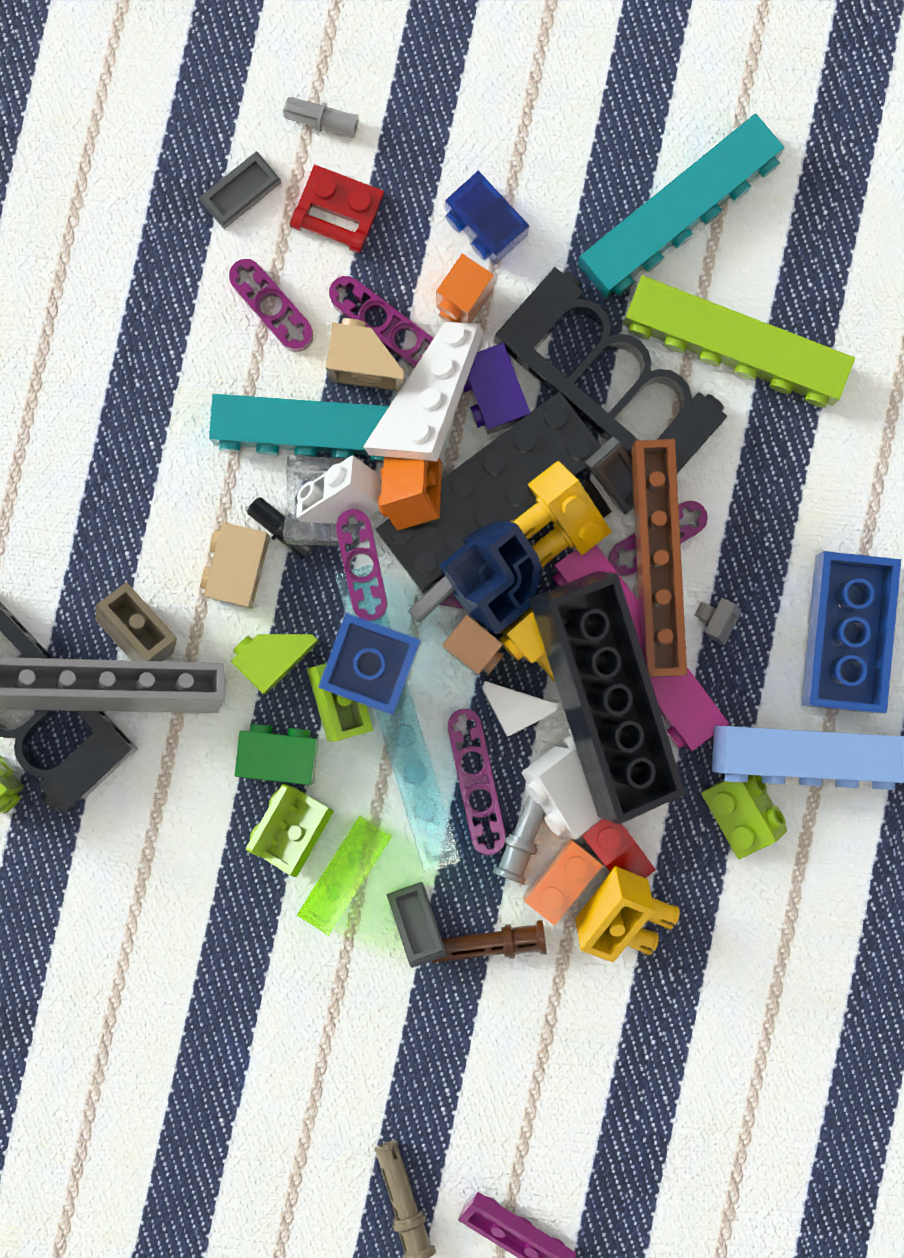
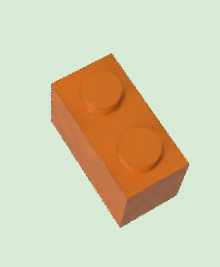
(464, 291)
(410, 491)
(562, 882)

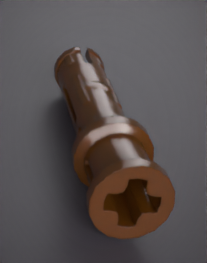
(507, 942)

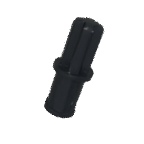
(274, 522)

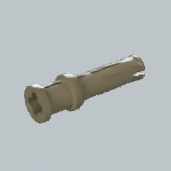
(408, 1220)

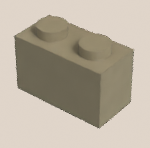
(134, 626)

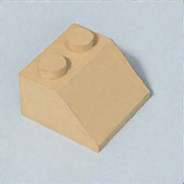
(361, 358)

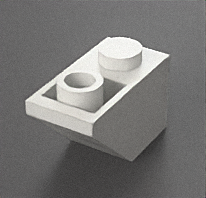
(338, 490)

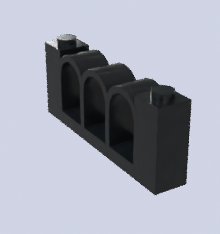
(539, 316)
(88, 764)

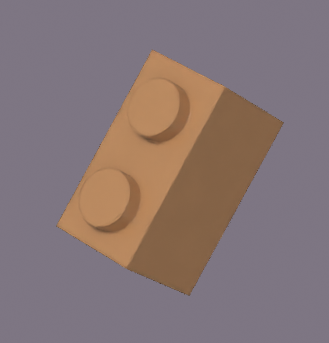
(473, 646)

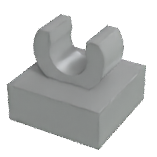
(719, 619)

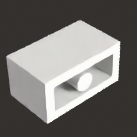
(562, 791)

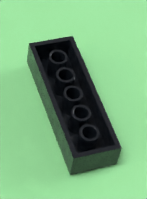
(492, 487)
(607, 696)

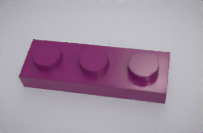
(510, 1231)

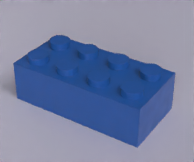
(851, 632)

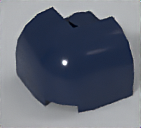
(494, 574)

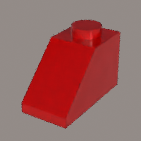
(617, 848)

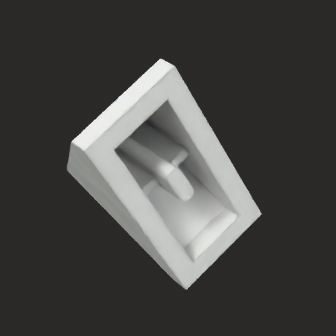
(515, 708)

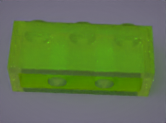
(344, 874)

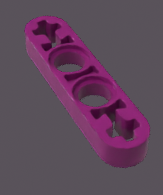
(393, 325)
(472, 782)

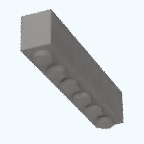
(111, 685)

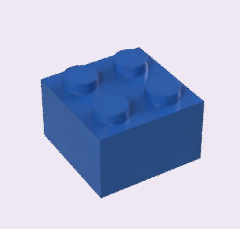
(369, 664)

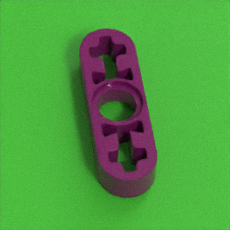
(260, 278)
(686, 531)
(346, 539)

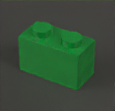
(276, 756)

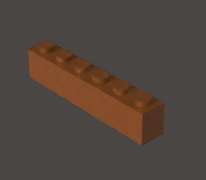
(659, 557)

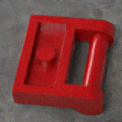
(341, 198)

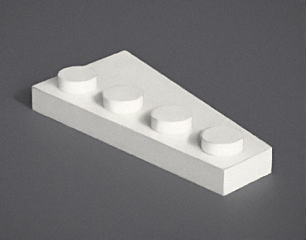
(428, 400)

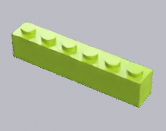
(738, 342)

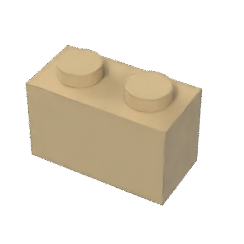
(235, 564)

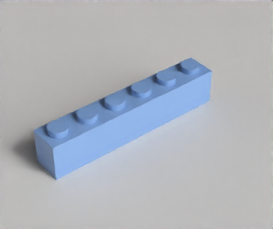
(808, 756)

